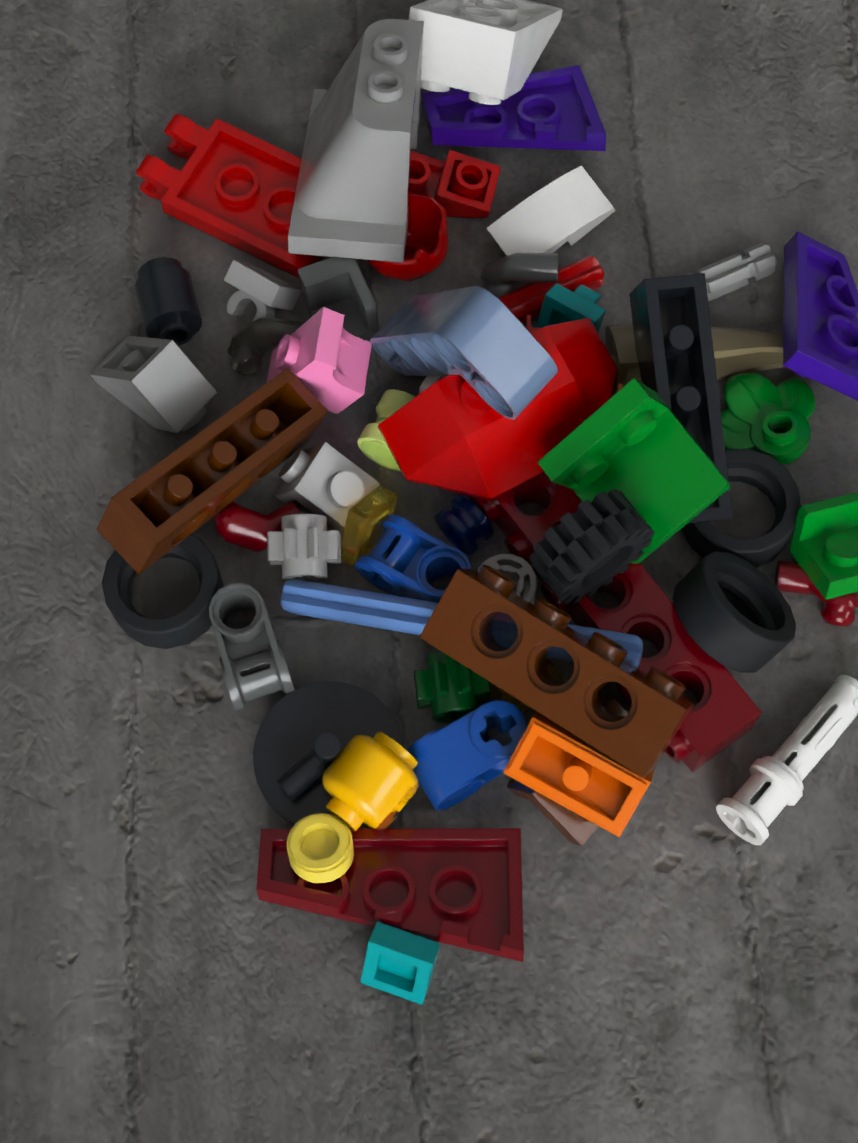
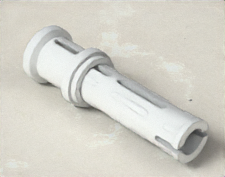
(779, 778)

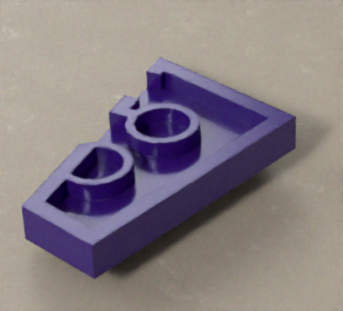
(820, 315)

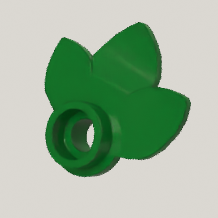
(762, 410)

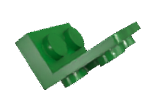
(646, 454)

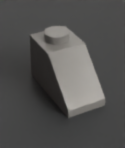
(155, 382)

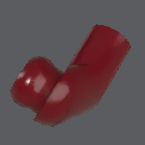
(250, 528)
(835, 611)

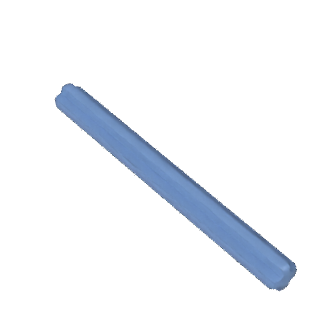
(412, 615)

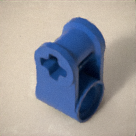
(409, 561)
(461, 758)

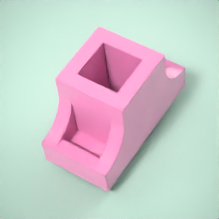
(325, 360)

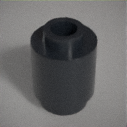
(167, 301)

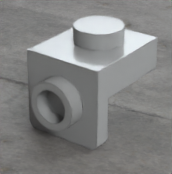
(324, 483)

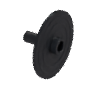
(305, 736)

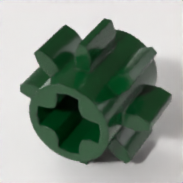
(449, 688)

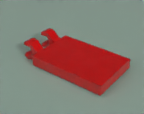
(229, 189)

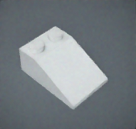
(482, 44)

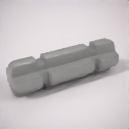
(736, 269)

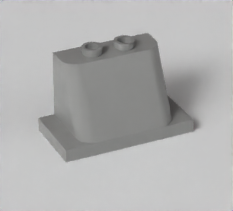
(358, 150)

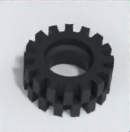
(591, 546)

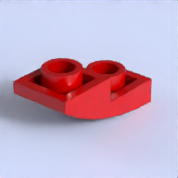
(459, 183)

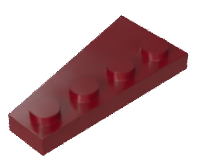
(425, 881)

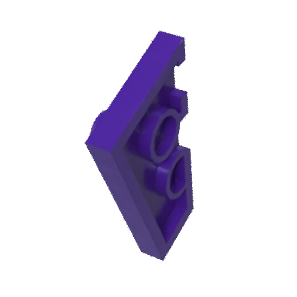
(547, 113)

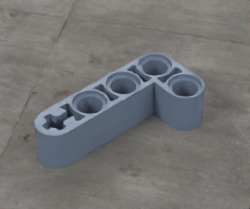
(471, 337)

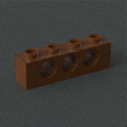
(210, 471)
(463, 631)

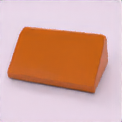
(576, 775)

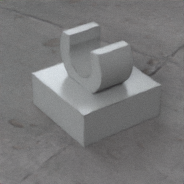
(260, 287)

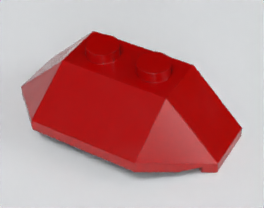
(468, 448)

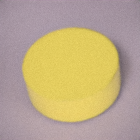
(320, 848)

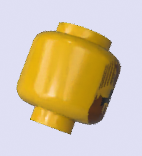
(370, 781)

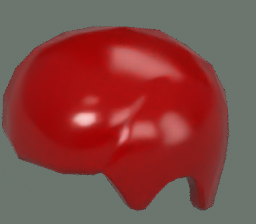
(425, 241)

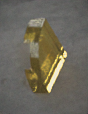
(362, 521)

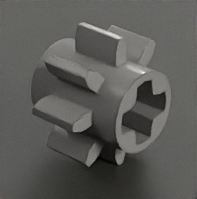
(304, 547)

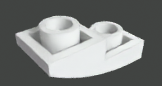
(553, 215)

